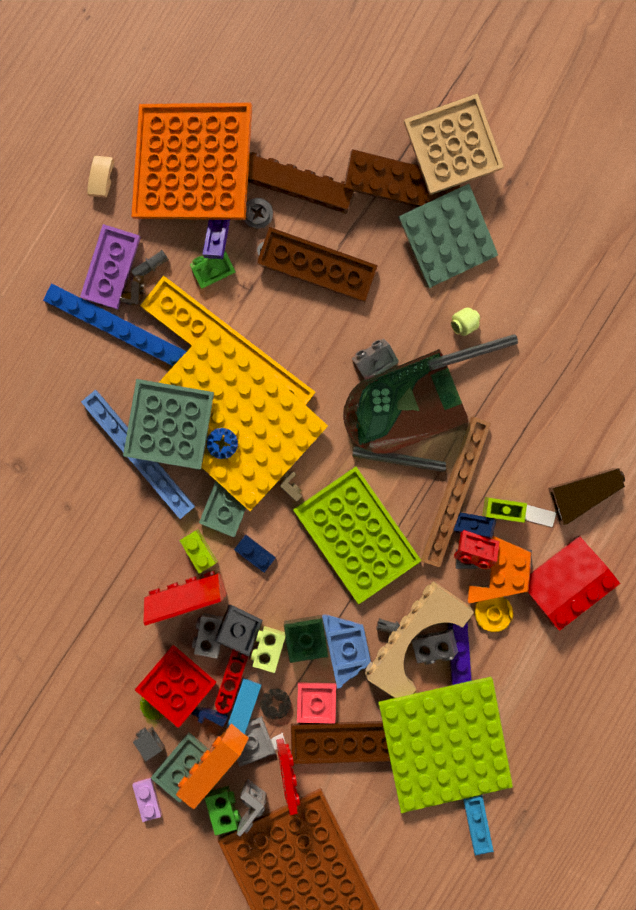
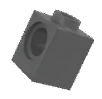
(148, 743)

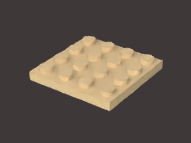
(453, 144)

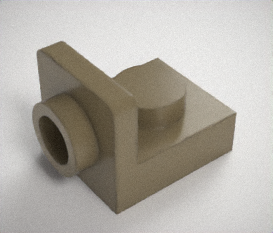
(293, 490)

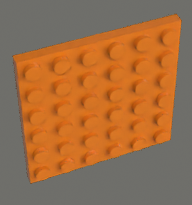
(192, 161)

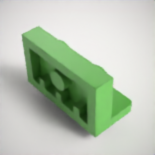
(211, 270)

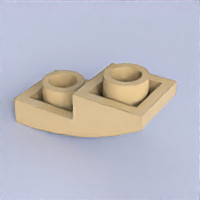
(99, 176)

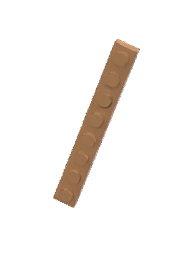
(455, 491)

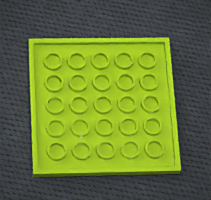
(445, 744)

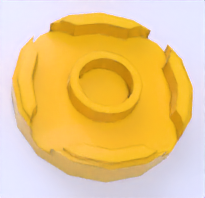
(494, 614)

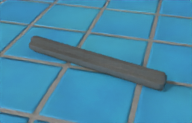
(472, 352)
(400, 459)

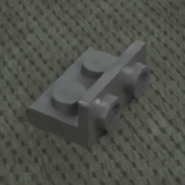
(375, 359)

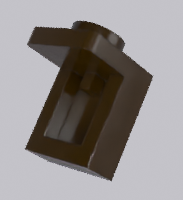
(138, 288)

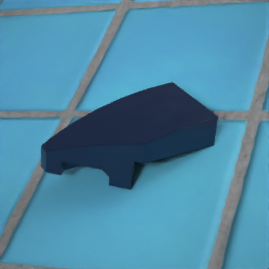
(211, 714)

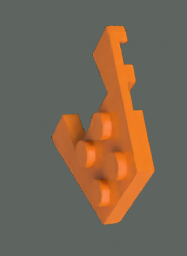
(508, 575)

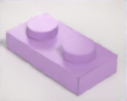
(147, 799)

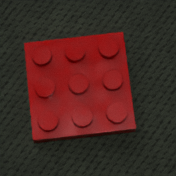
(175, 686)
(288, 776)

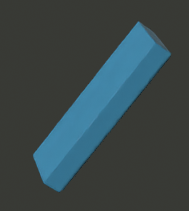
(244, 704)
(478, 825)

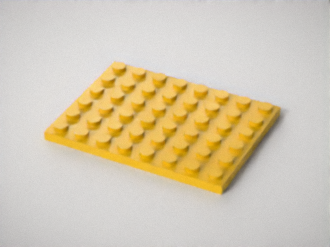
(249, 401)

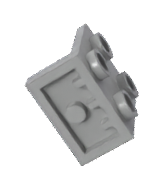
(253, 798)

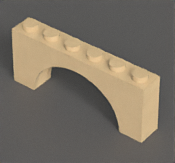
(433, 607)

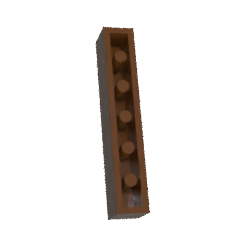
(298, 183)

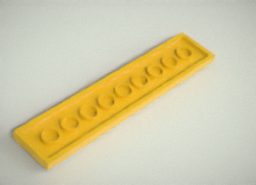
(191, 320)

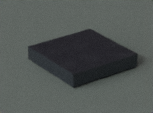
(238, 630)

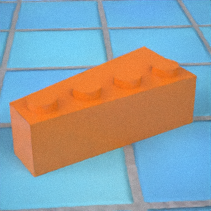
(212, 767)

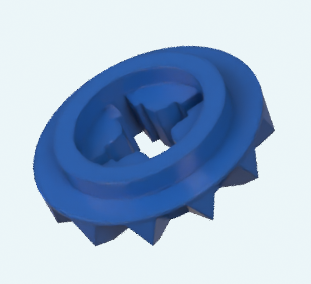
(230, 438)

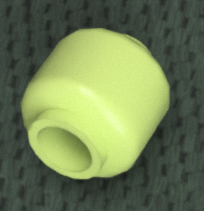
(465, 321)

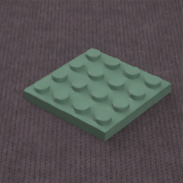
(448, 235)
(168, 424)

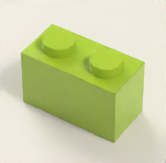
(504, 509)
(198, 551)

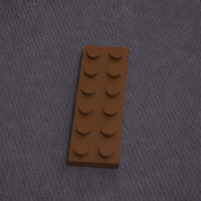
(388, 179)
(317, 264)
(338, 742)

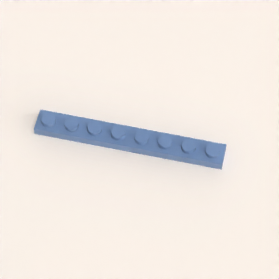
(150, 470)

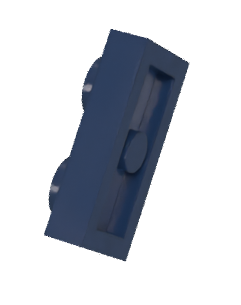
(475, 524)
(255, 553)

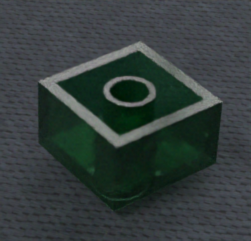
(305, 638)

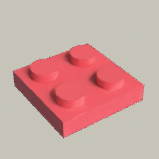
(316, 702)

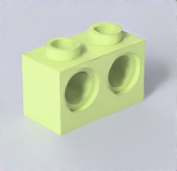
(272, 650)

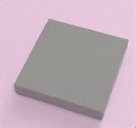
(259, 742)

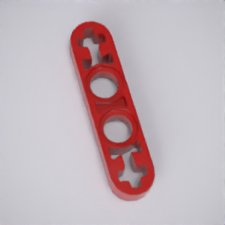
(230, 676)

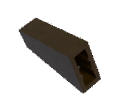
(583, 494)

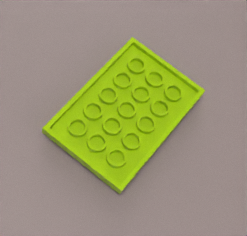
(357, 535)

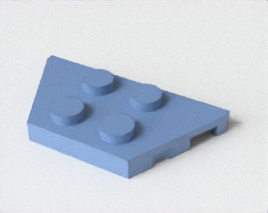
(346, 647)

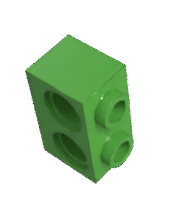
(218, 810)

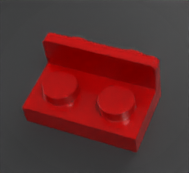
(477, 550)

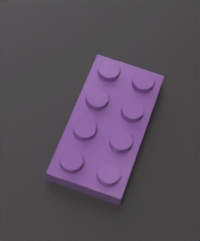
(110, 266)

